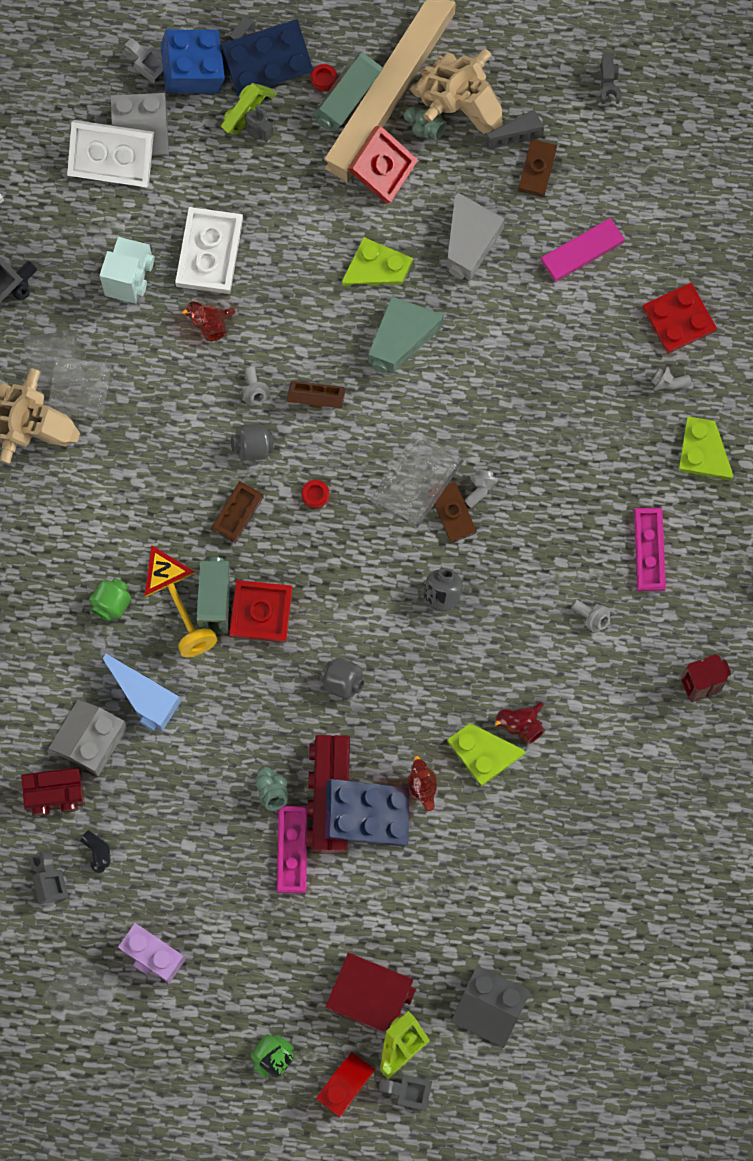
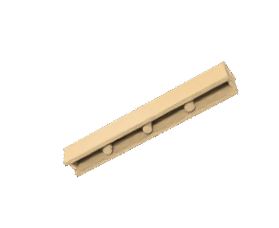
(390, 83)

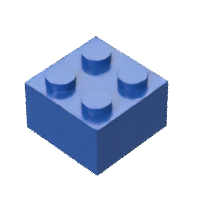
(192, 61)

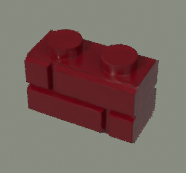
(705, 677)
(53, 791)

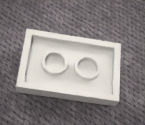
(110, 153)
(209, 250)

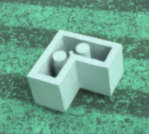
(125, 270)

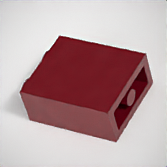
(369, 993)

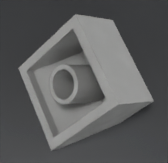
(143, 113)
(88, 737)

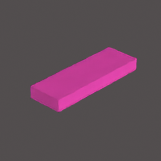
(582, 250)
(649, 549)
(292, 850)

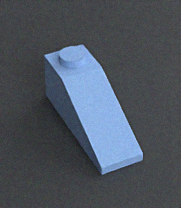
(149, 700)

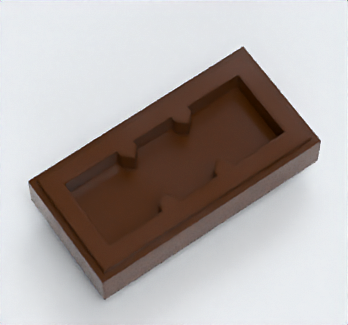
(537, 168)
(316, 394)
(237, 512)
(454, 514)

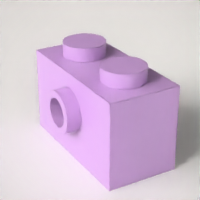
(151, 953)

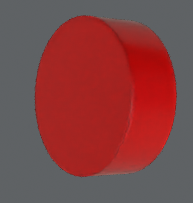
(323, 77)
(315, 494)

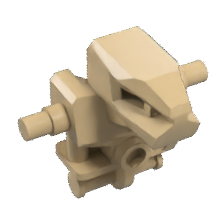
(460, 85)
(26, 416)

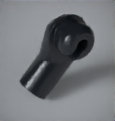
(22, 290)
(100, 851)

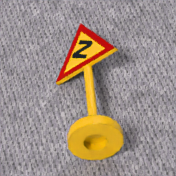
(163, 573)

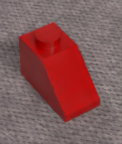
(345, 1085)

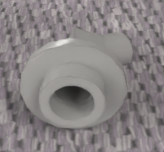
(663, 379)
(255, 392)
(483, 481)
(594, 616)

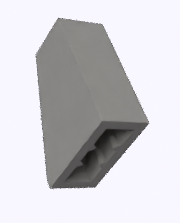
(471, 236)

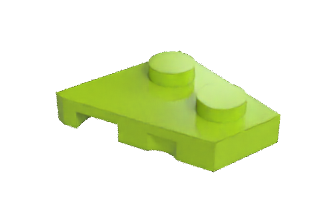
(249, 98)
(377, 265)
(703, 450)
(483, 752)
(401, 1043)

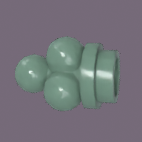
(422, 127)
(271, 789)

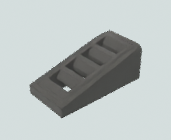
(516, 131)

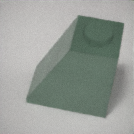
(347, 91)
(402, 334)
(214, 595)

